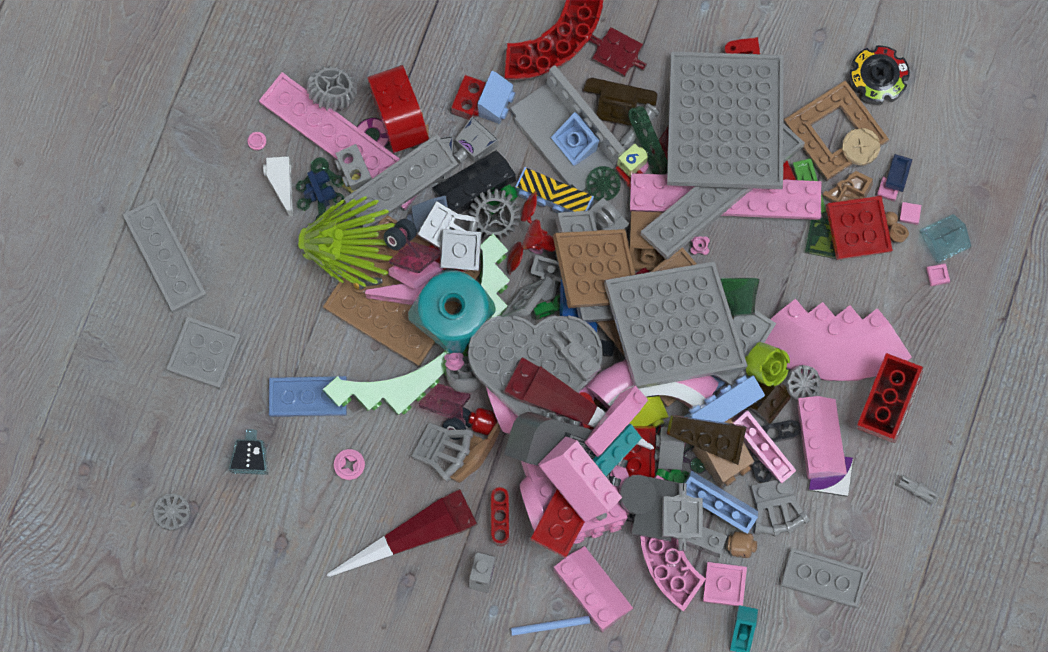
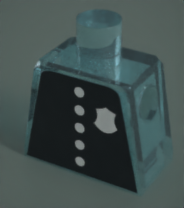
(249, 455)

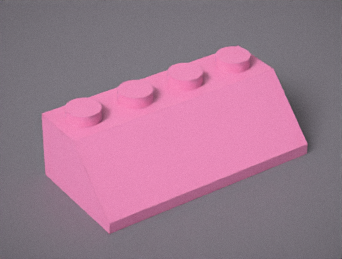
(821, 437)
(579, 479)
(592, 588)

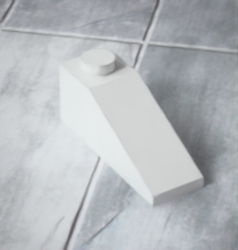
(279, 175)

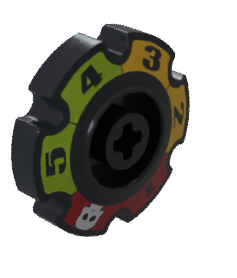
(876, 88)

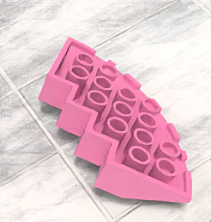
(837, 345)

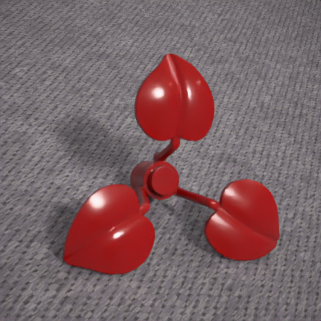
(534, 235)

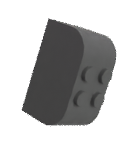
(538, 434)

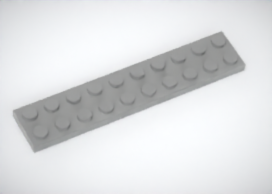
(701, 208)

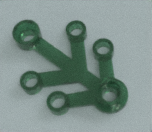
(325, 166)

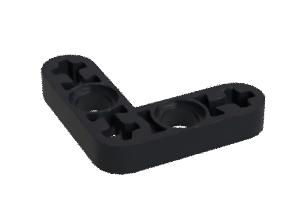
(788, 435)

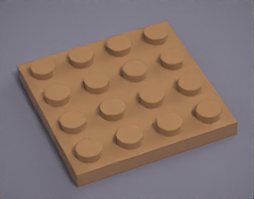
(588, 261)

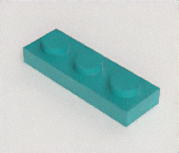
(617, 449)

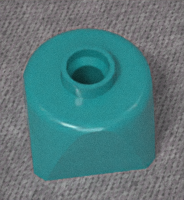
(446, 329)

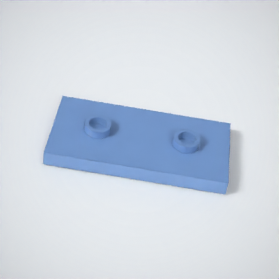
(302, 397)

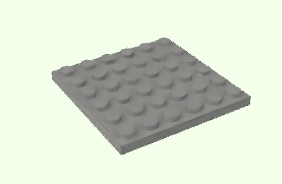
(675, 325)

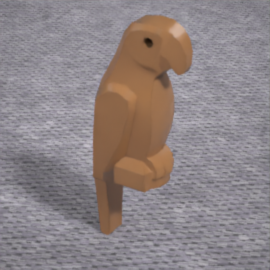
(479, 451)

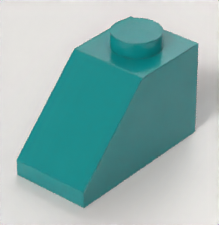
(744, 629)

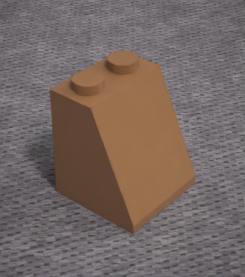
(641, 251)
(722, 469)

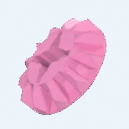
(352, 456)

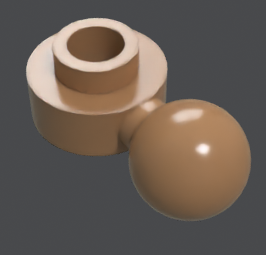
(897, 231)

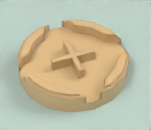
(861, 146)

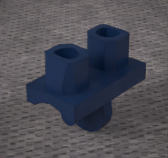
(323, 194)

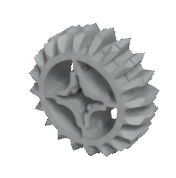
(331, 88)
(488, 209)

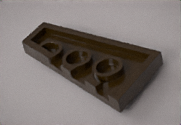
(711, 436)

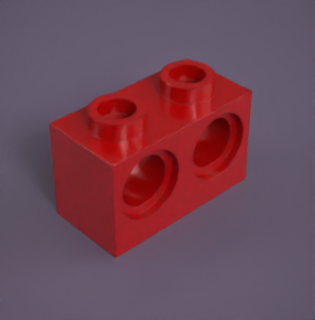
(465, 97)

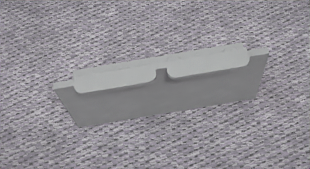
(546, 111)

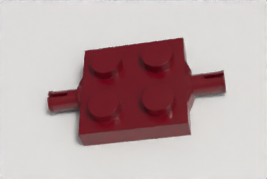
(617, 52)

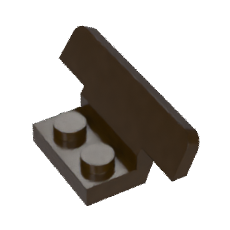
(618, 99)
(772, 403)

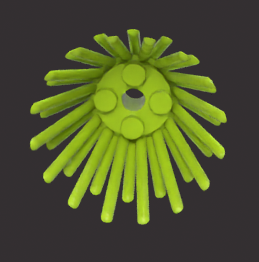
(326, 241)

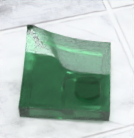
(741, 295)

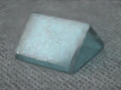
(946, 238)

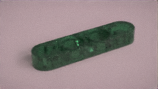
(650, 140)

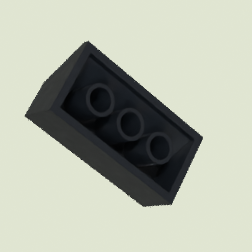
(487, 173)

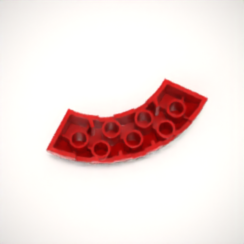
(557, 44)

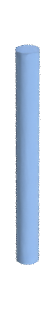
(550, 625)

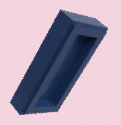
(898, 173)

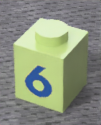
(632, 160)

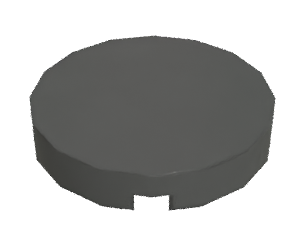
(637, 494)

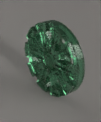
(603, 183)

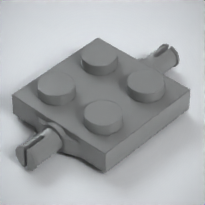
(682, 517)

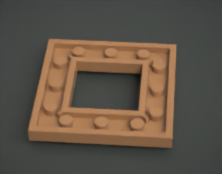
(802, 120)

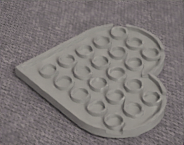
(505, 340)

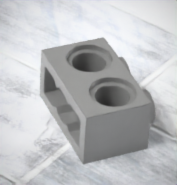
(356, 166)

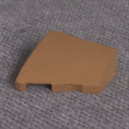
(855, 187)

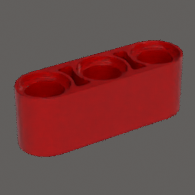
(497, 507)

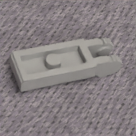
(577, 356)

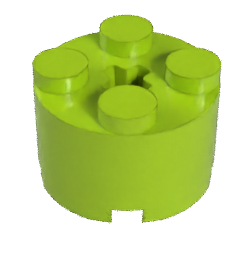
(767, 364)

